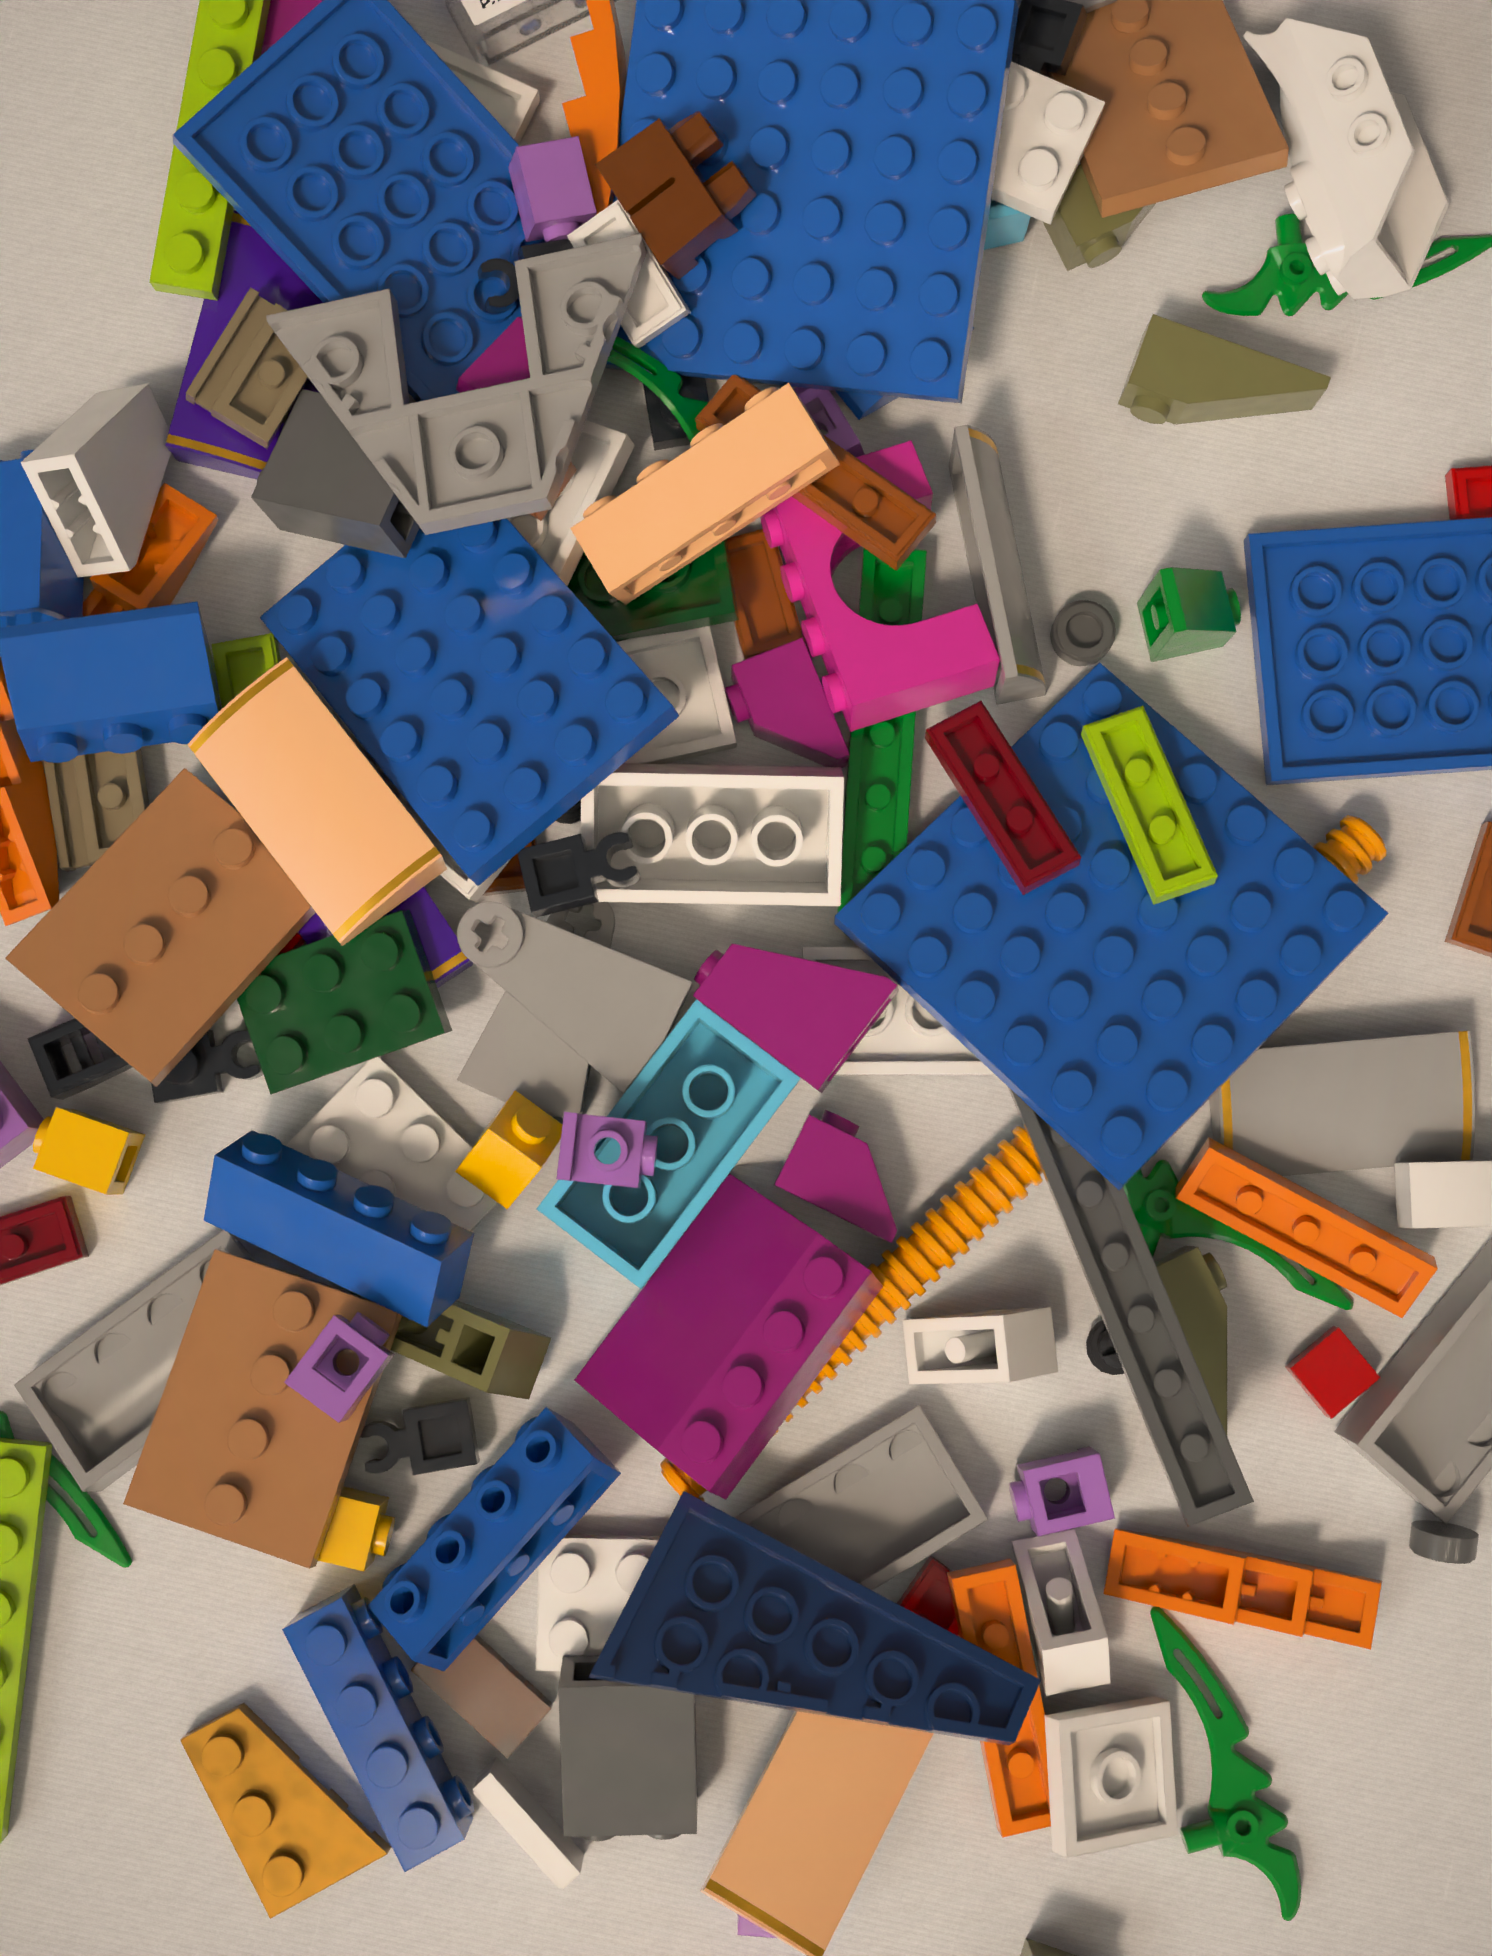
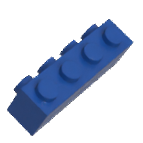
(338, 1227)
(492, 1539)
(381, 1727)

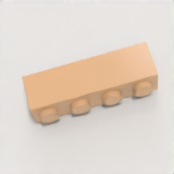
(704, 493)

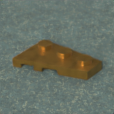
(276, 1813)

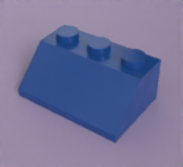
(110, 681)

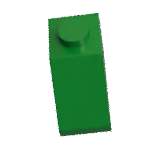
(1187, 612)

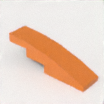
(604, 76)
(167, 555)
(26, 826)
(1242, 1588)

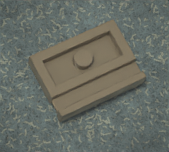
(249, 374)
(94, 803)

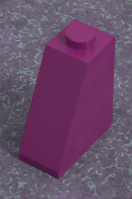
(794, 1007)

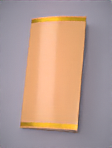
(316, 802)
(814, 1825)

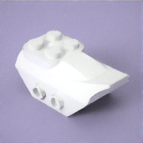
(1354, 160)

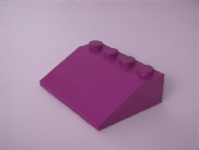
(728, 1335)

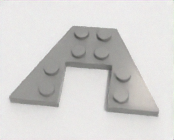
(490, 447)

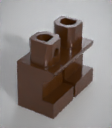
(667, 194)

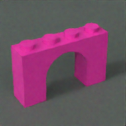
(872, 666)

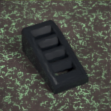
(55, 1066)

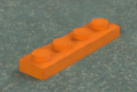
(1305, 1227)
(994, 1618)

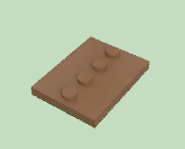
(1177, 103)
(165, 928)
(234, 1441)

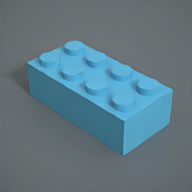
(707, 1103)

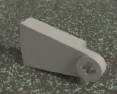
(587, 994)
(525, 1054)

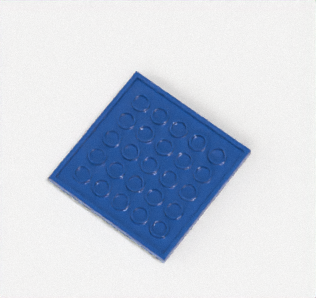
(870, 178)
(1083, 989)

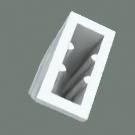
(103, 478)

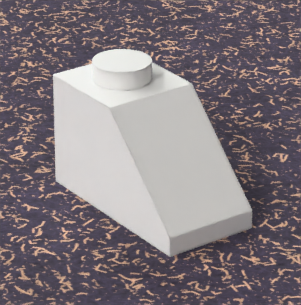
(980, 1346)
(1062, 1613)

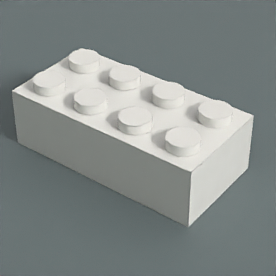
(722, 833)

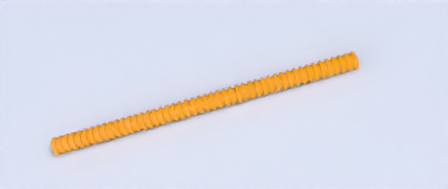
(995, 1188)

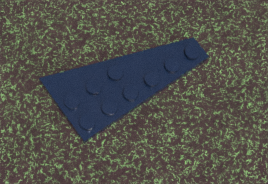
(773, 1628)

